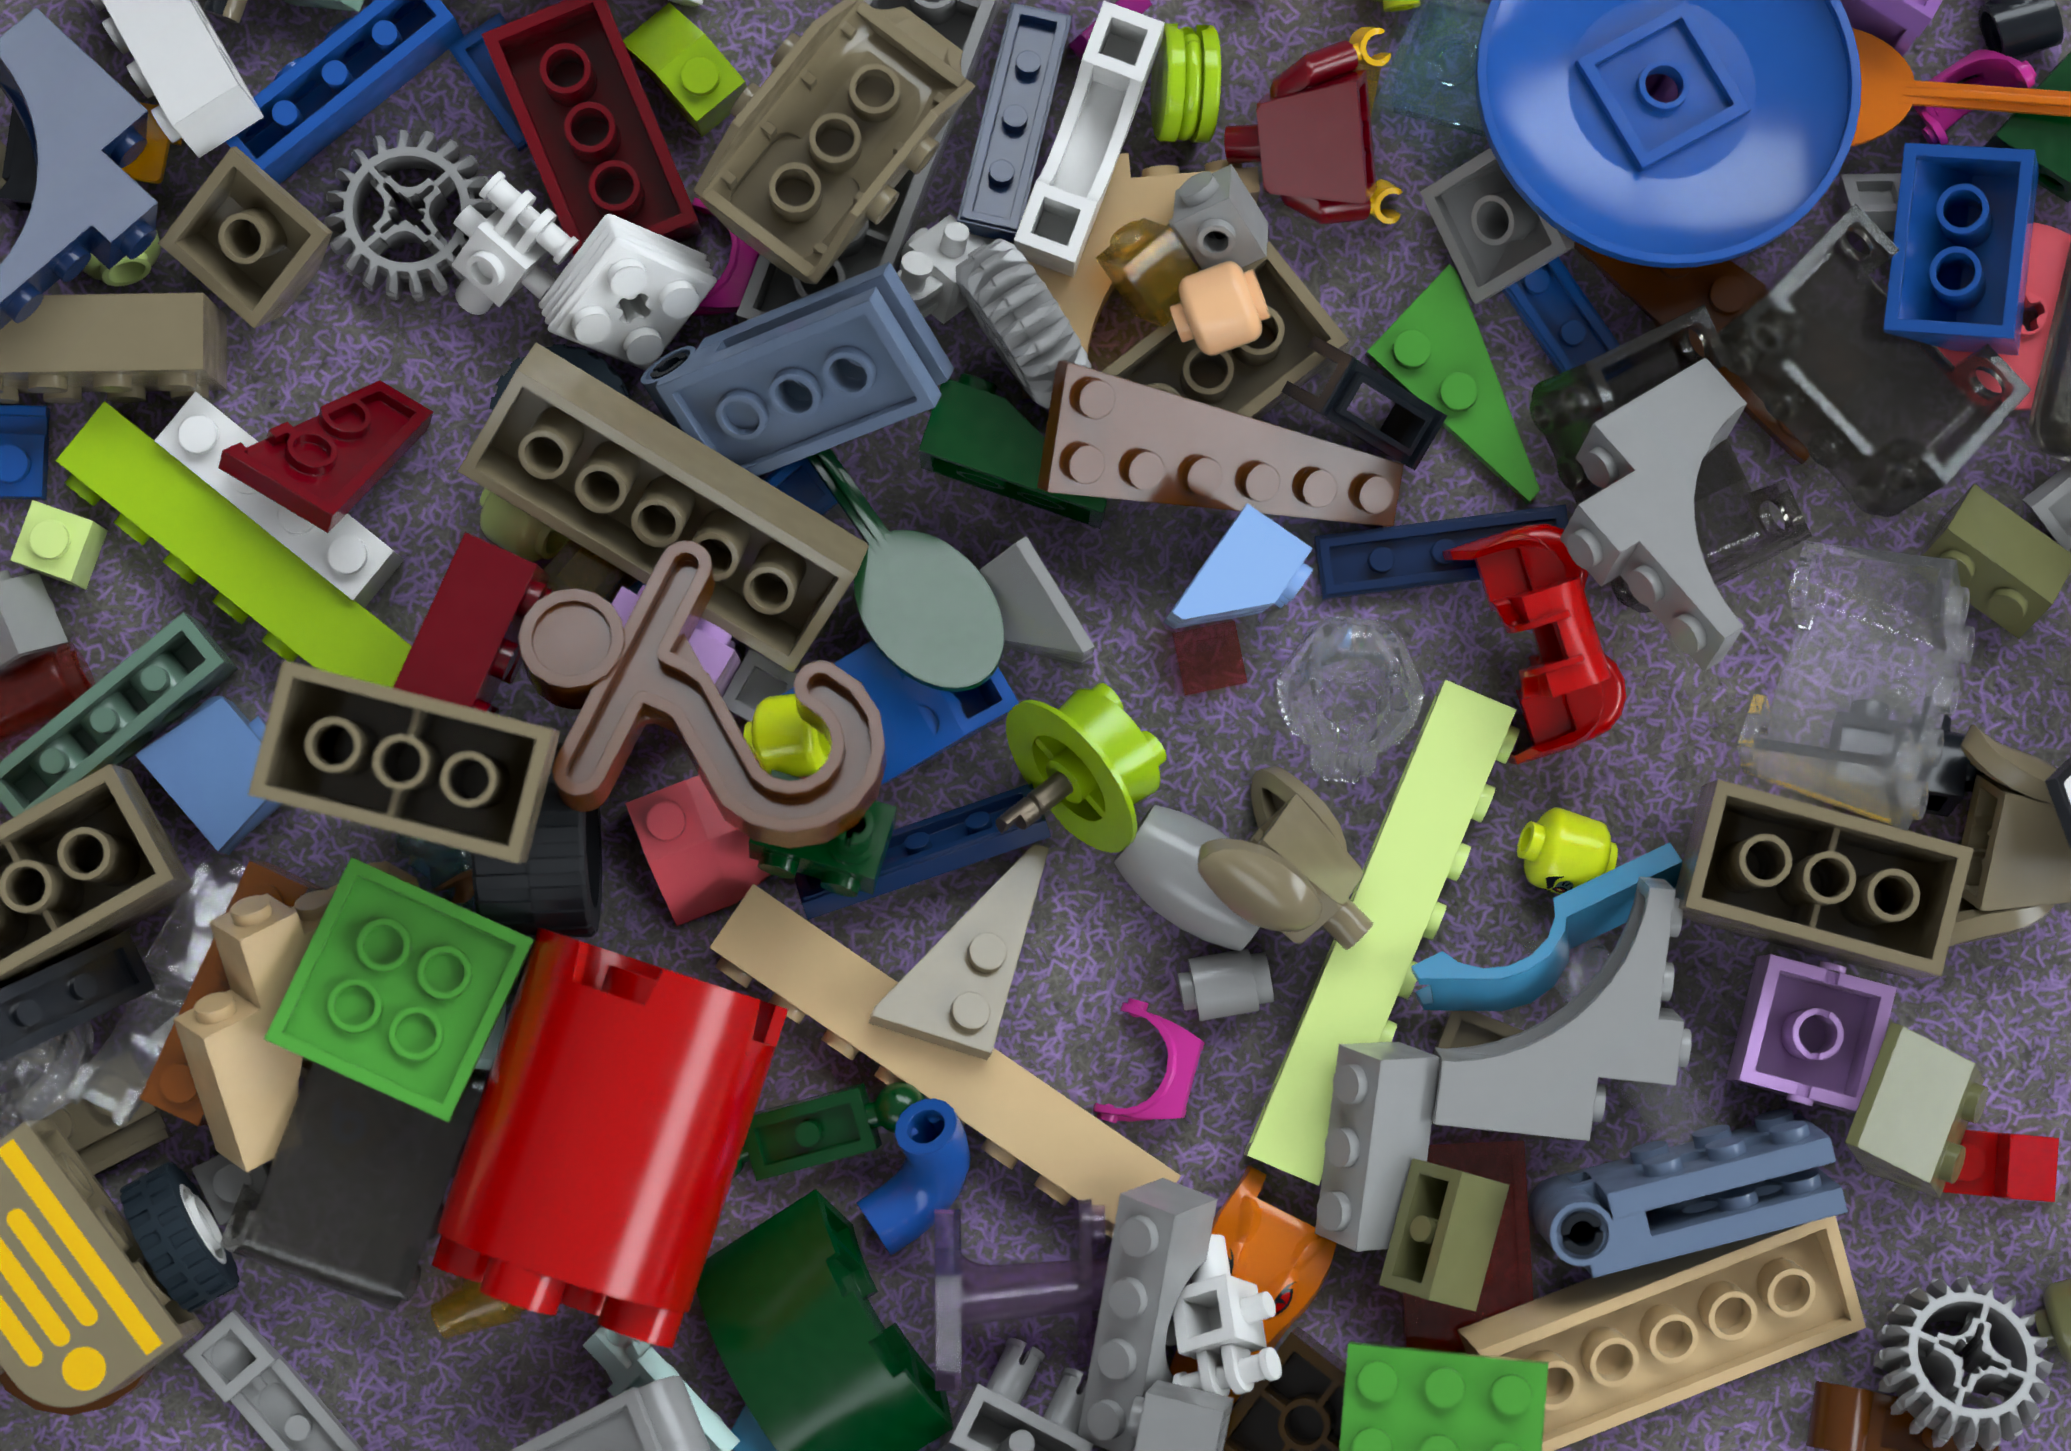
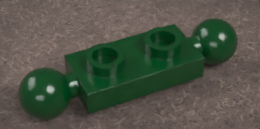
(822, 1128)

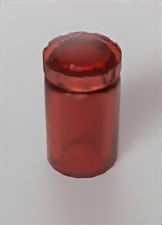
(41, 689)

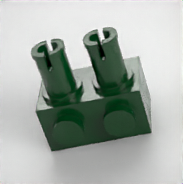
(843, 863)

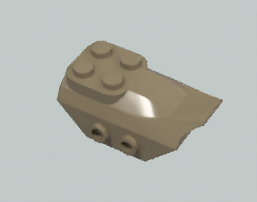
(832, 134)

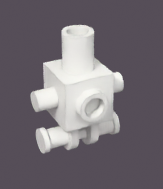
(507, 248)
(931, 264)
(1219, 1325)

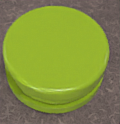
(1186, 84)

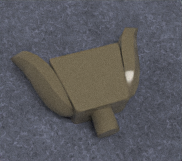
(2017, 841)
(1292, 867)

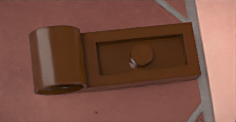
(1862, 1421)

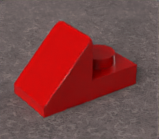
(2008, 1166)

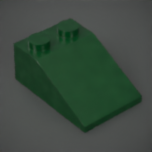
(994, 448)

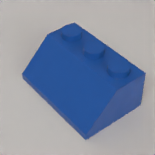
(1962, 246)

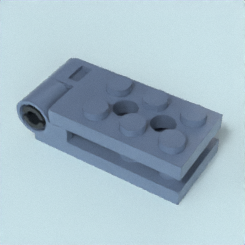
(805, 374)
(1689, 1195)

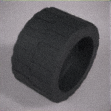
(559, 882)

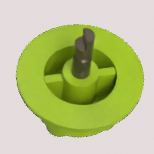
(1084, 766)

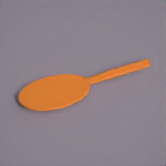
(1890, 91)

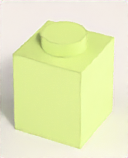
(59, 544)

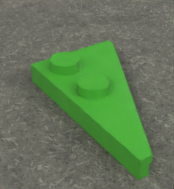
(1444, 362)

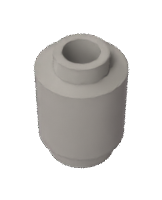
(1226, 984)

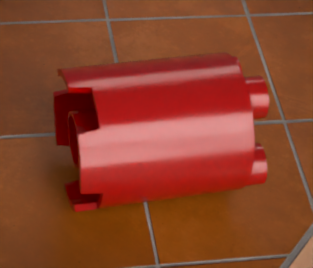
(606, 1138)

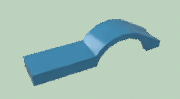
(1579, 917)

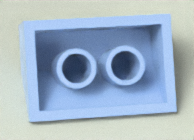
(1245, 573)

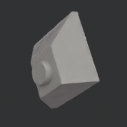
(1490, 227)
(1034, 608)

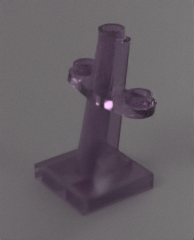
(992, 1293)

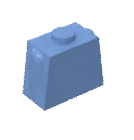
(209, 771)

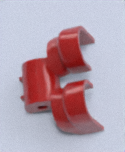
(1572, 684)

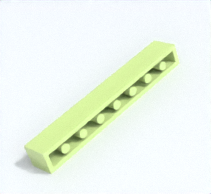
(1399, 894)

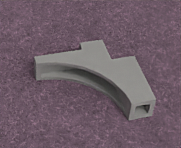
(1645, 514)
(1612, 1029)

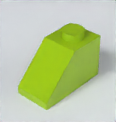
(686, 68)

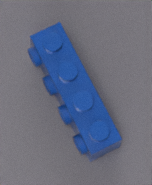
(344, 81)

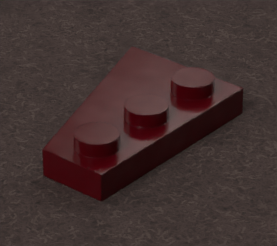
(333, 458)

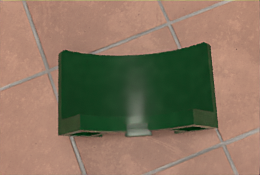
(807, 1343)

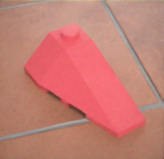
(693, 851)

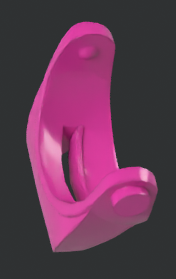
(1991, 69)
(731, 286)
(1175, 1088)

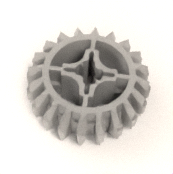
(375, 175)
(1019, 316)
(2013, 1374)

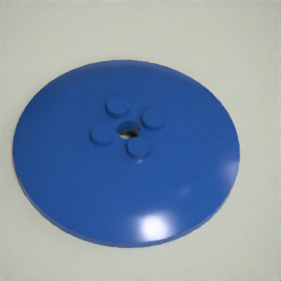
(1681, 182)

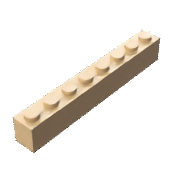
(993, 1096)

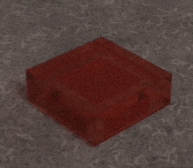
(1209, 658)

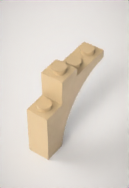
(1123, 202)
(238, 1075)

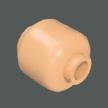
(1220, 308)

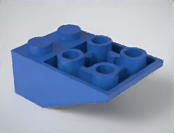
(921, 719)

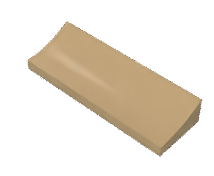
(1676, 1326)

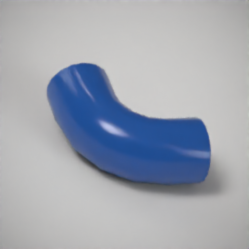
(928, 1178)

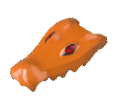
(1272, 1252)

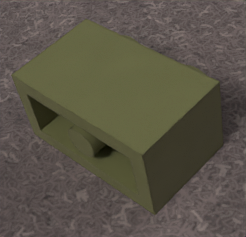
(2001, 559)
(1444, 1235)

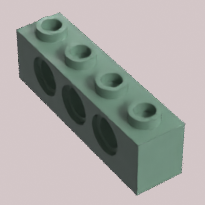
(116, 714)

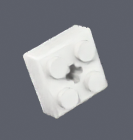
(627, 292)

